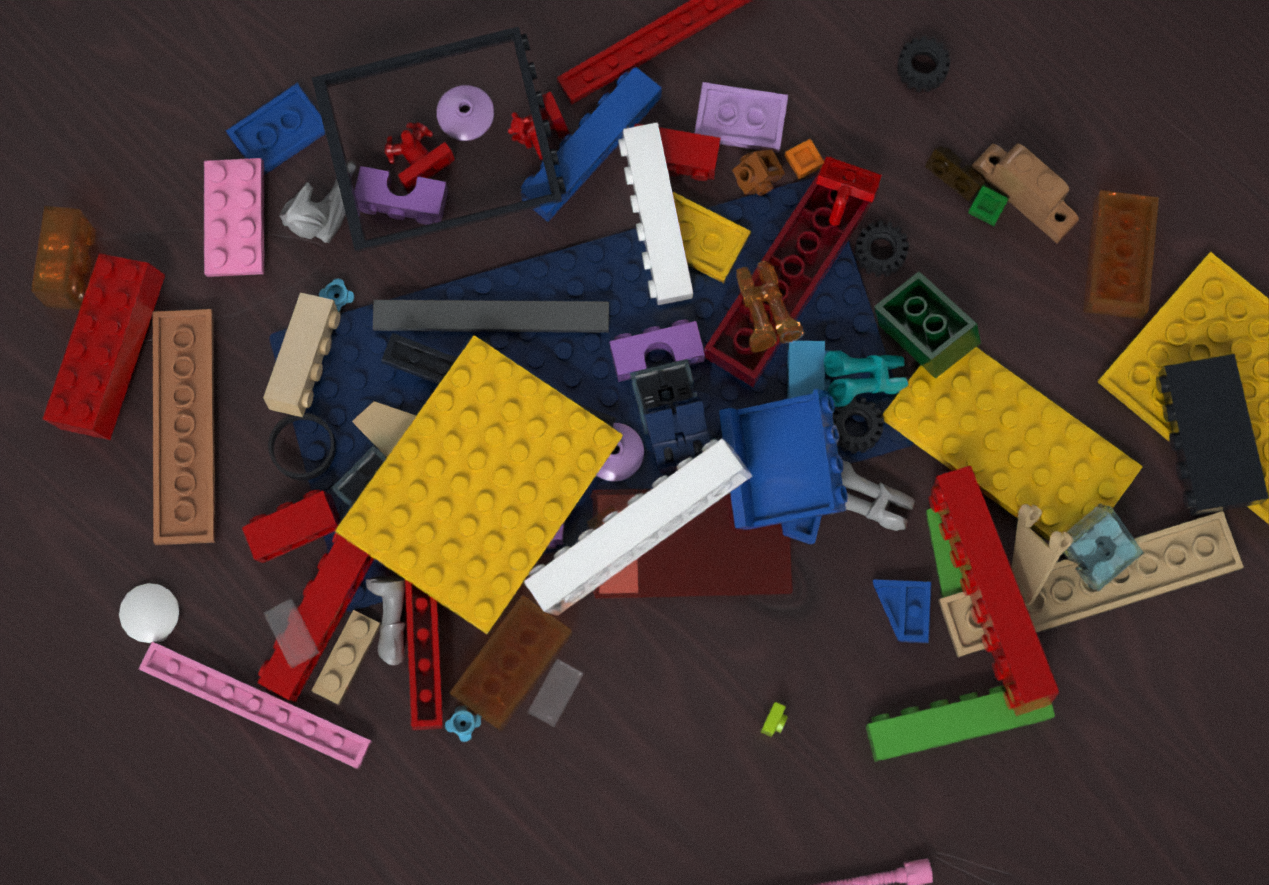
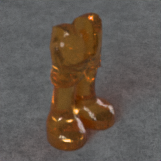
(764, 334)

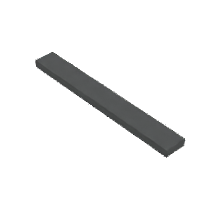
(491, 316)

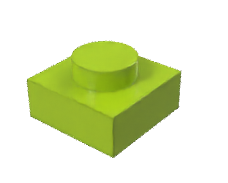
(775, 720)

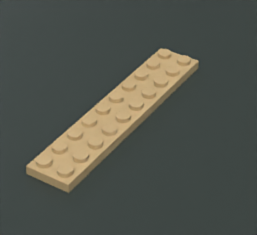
(1169, 562)

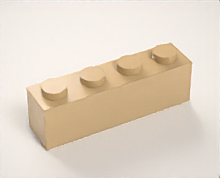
(302, 355)

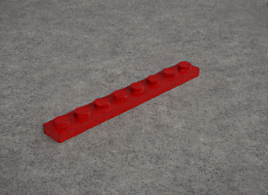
(643, 46)

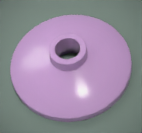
(465, 125)
(628, 460)

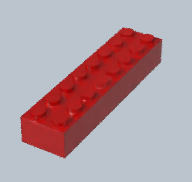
(993, 591)

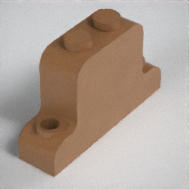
(1029, 187)

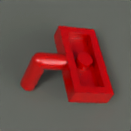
(847, 181)

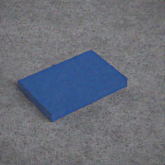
(278, 128)

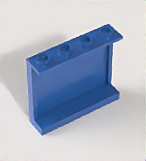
(791, 460)

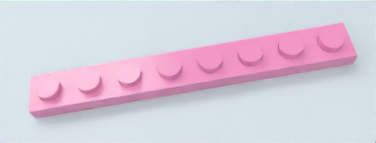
(255, 705)

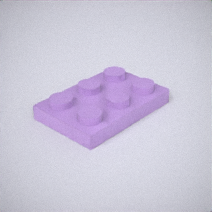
(742, 116)

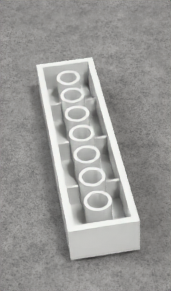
(638, 527)

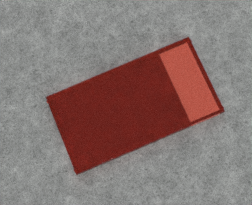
(702, 557)

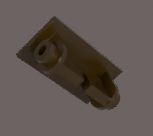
(946, 166)

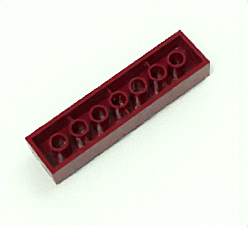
(801, 260)

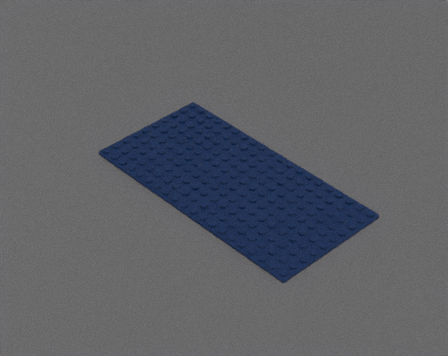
(582, 362)

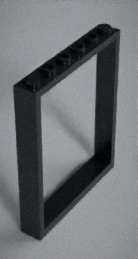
(339, 160)

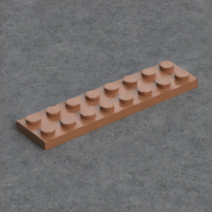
(183, 427)

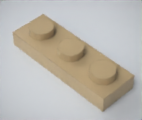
(346, 657)

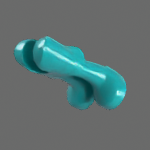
(844, 390)

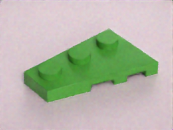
(948, 575)

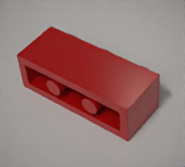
(690, 153)
(292, 526)

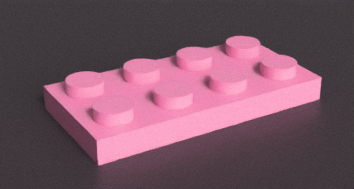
(234, 217)

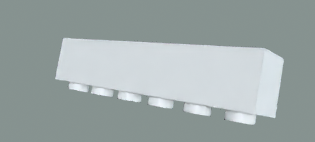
(657, 214)

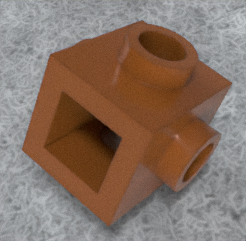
(758, 172)

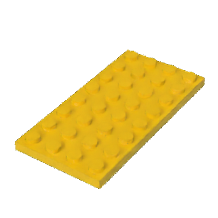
(1014, 441)

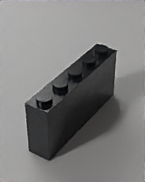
(1212, 435)

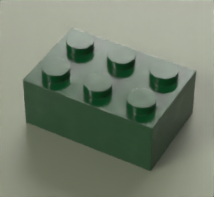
(927, 324)

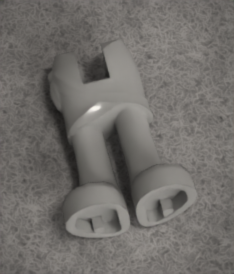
(883, 497)
(391, 629)

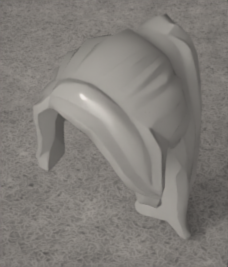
(312, 218)

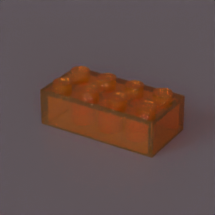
(1121, 254)
(511, 663)

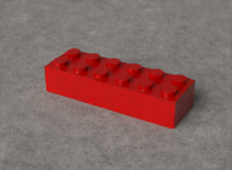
(104, 346)

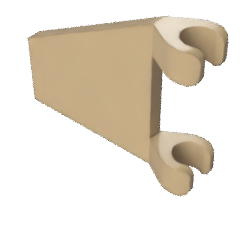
(383, 425)
(1032, 555)

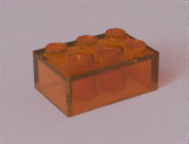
(62, 258)

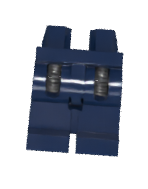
(674, 448)

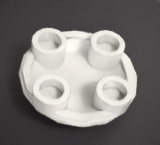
(149, 613)

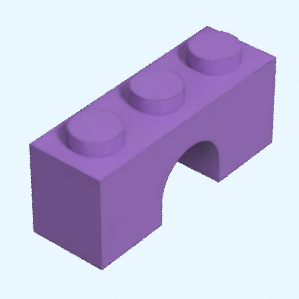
(424, 203)
(680, 341)

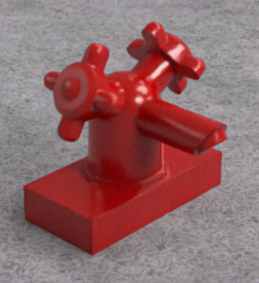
(525, 127)
(421, 161)

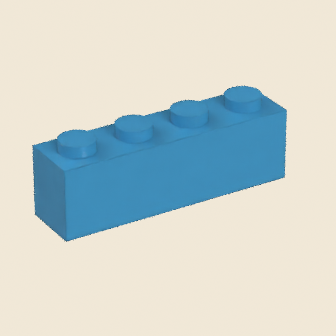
(806, 368)

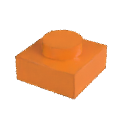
(804, 159)

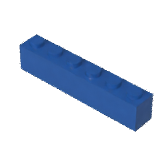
(595, 138)

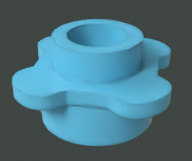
(334, 287)
(463, 732)

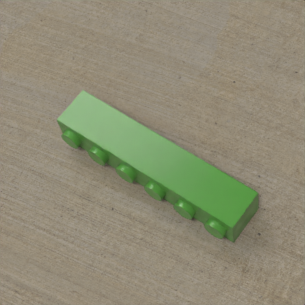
(947, 724)

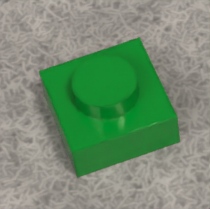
(988, 205)

